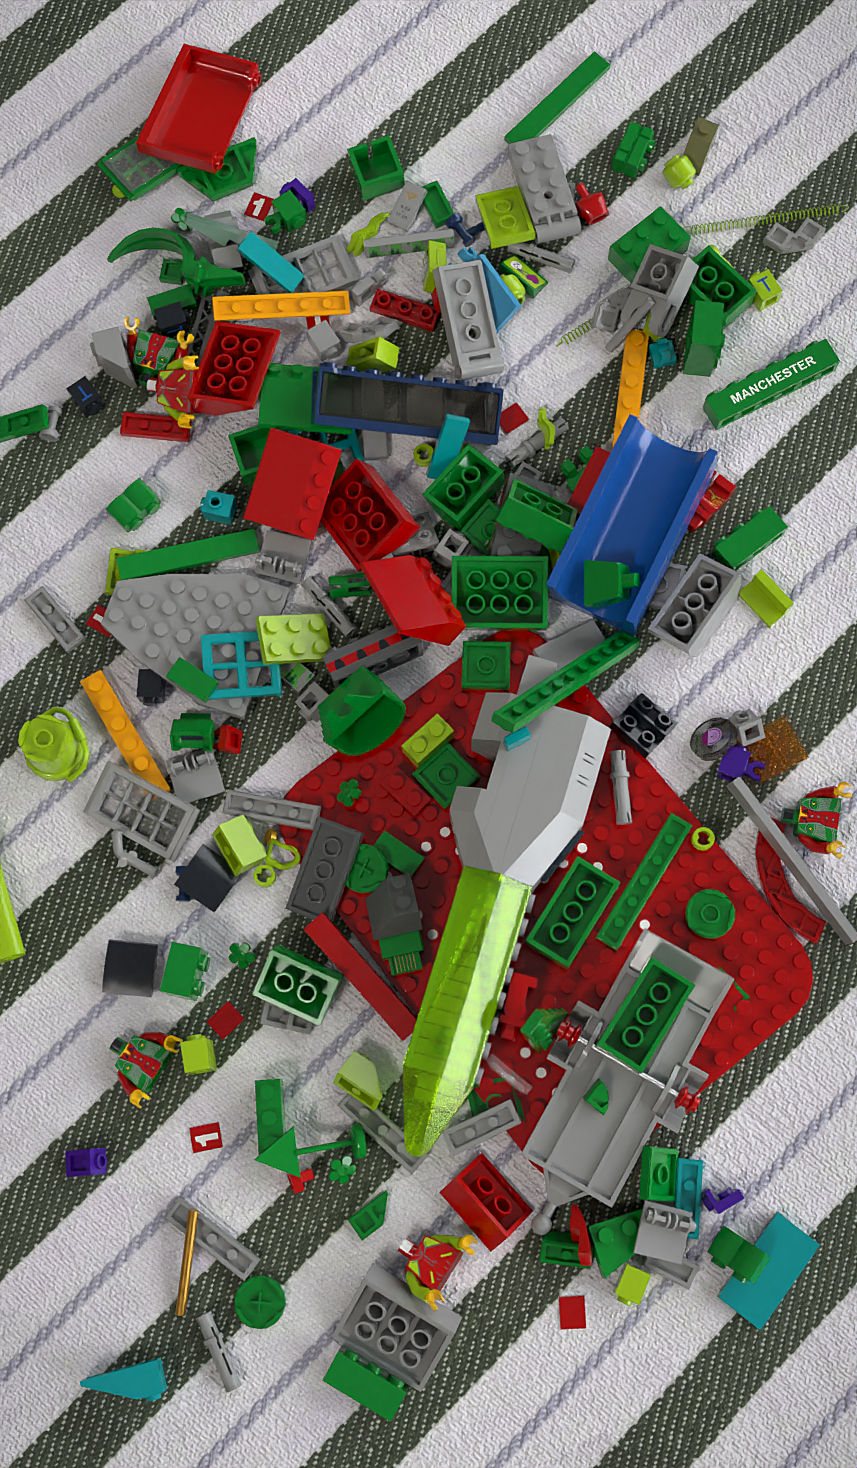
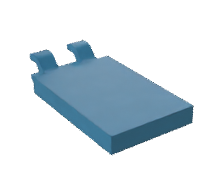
(502, 301)

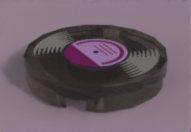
(713, 739)

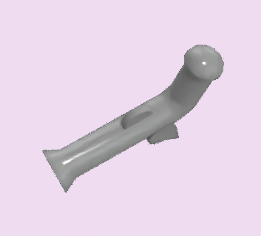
(131, 857)

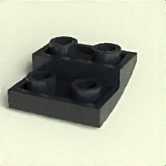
(643, 725)
(207, 878)
(130, 968)

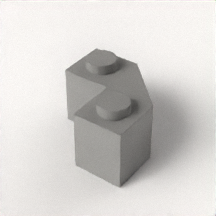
(225, 256)

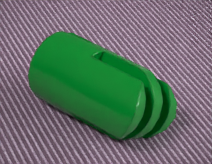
(343, 591)

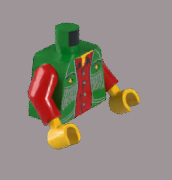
(152, 351)
(818, 819)
(142, 1062)

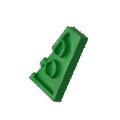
(614, 1240)

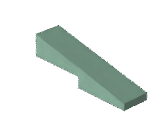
(221, 232)

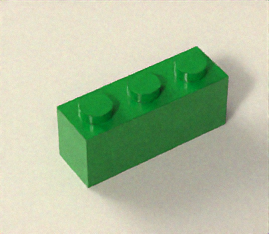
(749, 539)
(269, 1112)
(365, 1383)

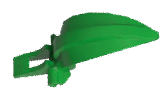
(199, 273)

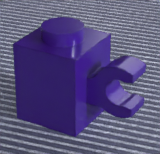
(736, 765)

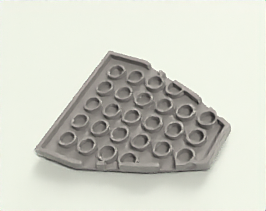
(168, 614)

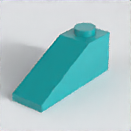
(133, 1381)

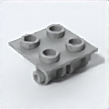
(423, 539)
(282, 556)
(195, 775)
(663, 1232)

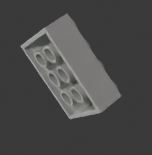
(396, 1328)

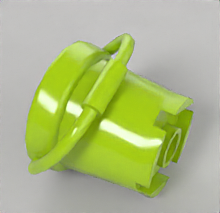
(54, 747)

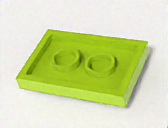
(505, 217)
(292, 638)

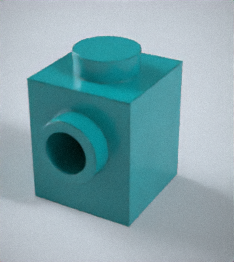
(218, 507)

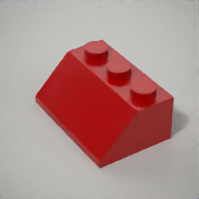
(486, 1202)

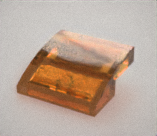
(778, 749)

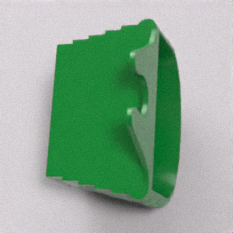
(360, 714)

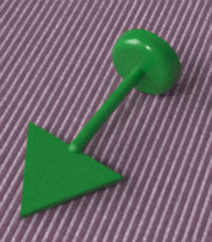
(284, 1153)

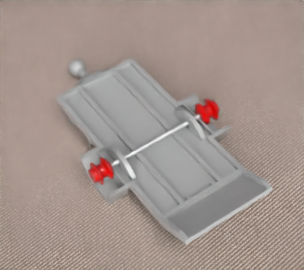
(595, 1152)

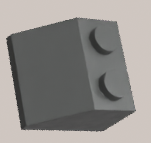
(393, 908)

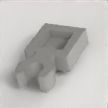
(365, 289)

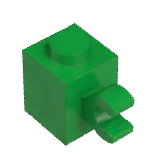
(287, 212)

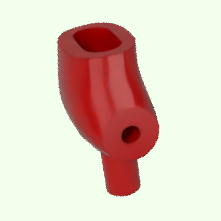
(591, 206)

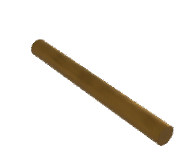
(186, 1262)

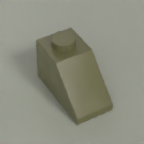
(701, 143)

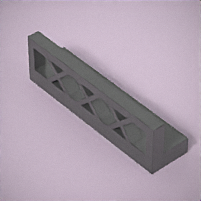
(199, 322)

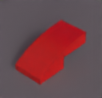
(579, 1233)

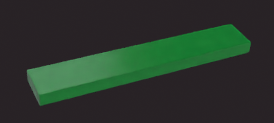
(559, 99)
(188, 555)
(643, 882)

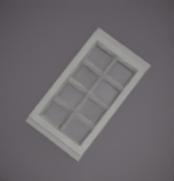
(323, 264)
(141, 811)

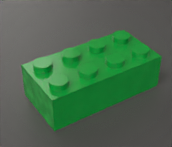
(572, 913)
(645, 1015)

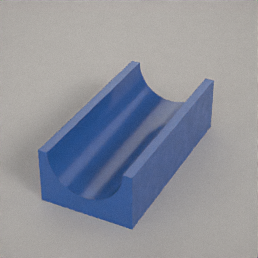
(634, 520)

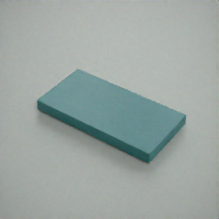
(789, 1254)

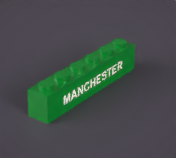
(770, 383)

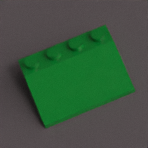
(287, 400)
(501, 592)

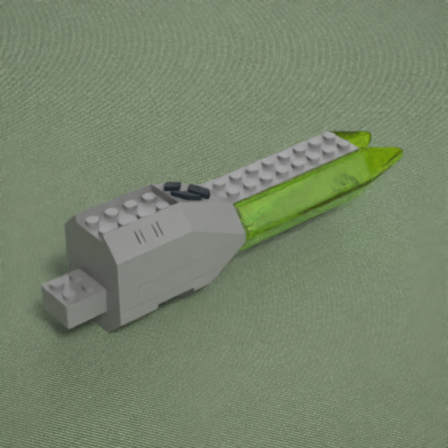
(506, 846)

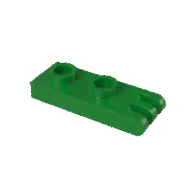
(23, 422)

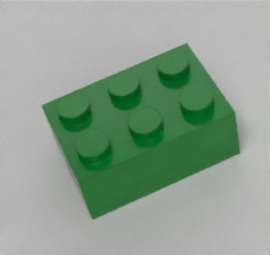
(655, 229)
(720, 283)
(704, 338)

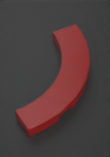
(779, 893)

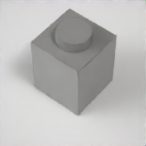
(324, 341)

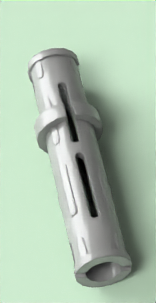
(542, 256)
(529, 447)
(323, 599)
(620, 784)
(214, 1341)

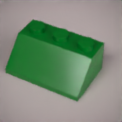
(464, 487)
(537, 515)
(298, 984)

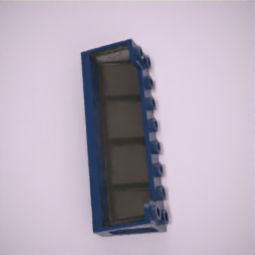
(402, 404)

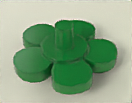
(179, 218)
(349, 791)
(241, 954)
(341, 1169)

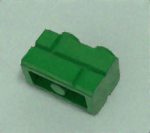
(633, 150)

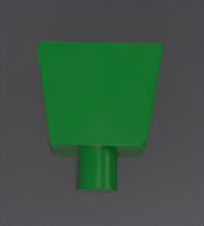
(607, 583)

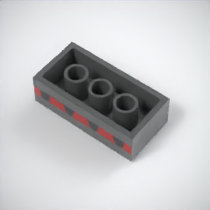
(509, 541)
(376, 652)

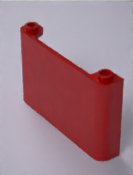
(199, 108)

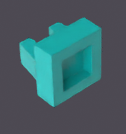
(662, 353)

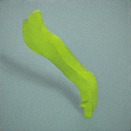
(357, 238)
(547, 428)

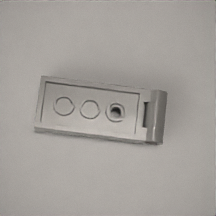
(544, 188)
(465, 309)

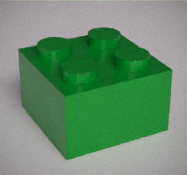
(378, 174)
(248, 450)
(184, 971)

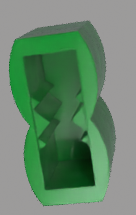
(134, 505)
(739, 1255)

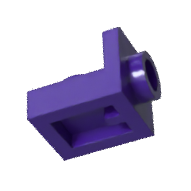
(303, 195)
(86, 1162)
(726, 1199)

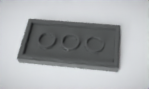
(324, 869)

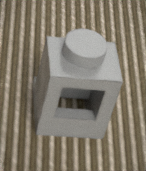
(452, 540)
(310, 700)
(745, 720)

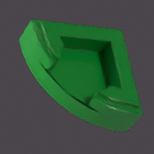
(598, 1096)

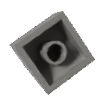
(112, 355)

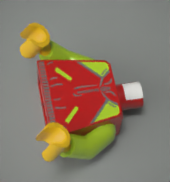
(173, 388)
(433, 1264)

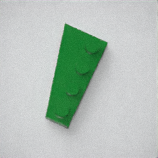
(542, 1026)

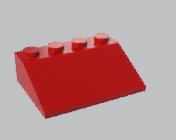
(232, 368)
(292, 484)
(366, 515)
(414, 598)

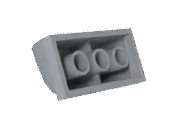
(697, 606)

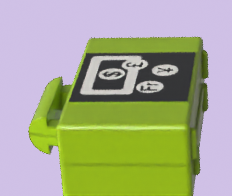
(434, 257)

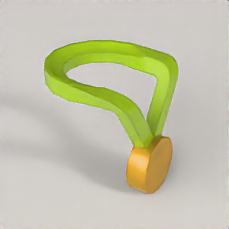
(270, 839)

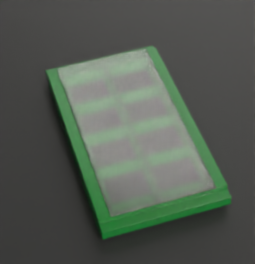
(136, 172)

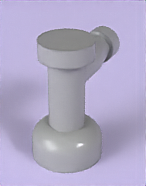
(51, 434)

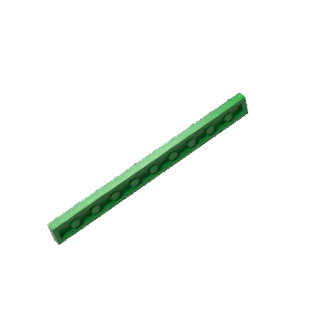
(564, 681)

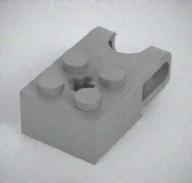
(665, 279)

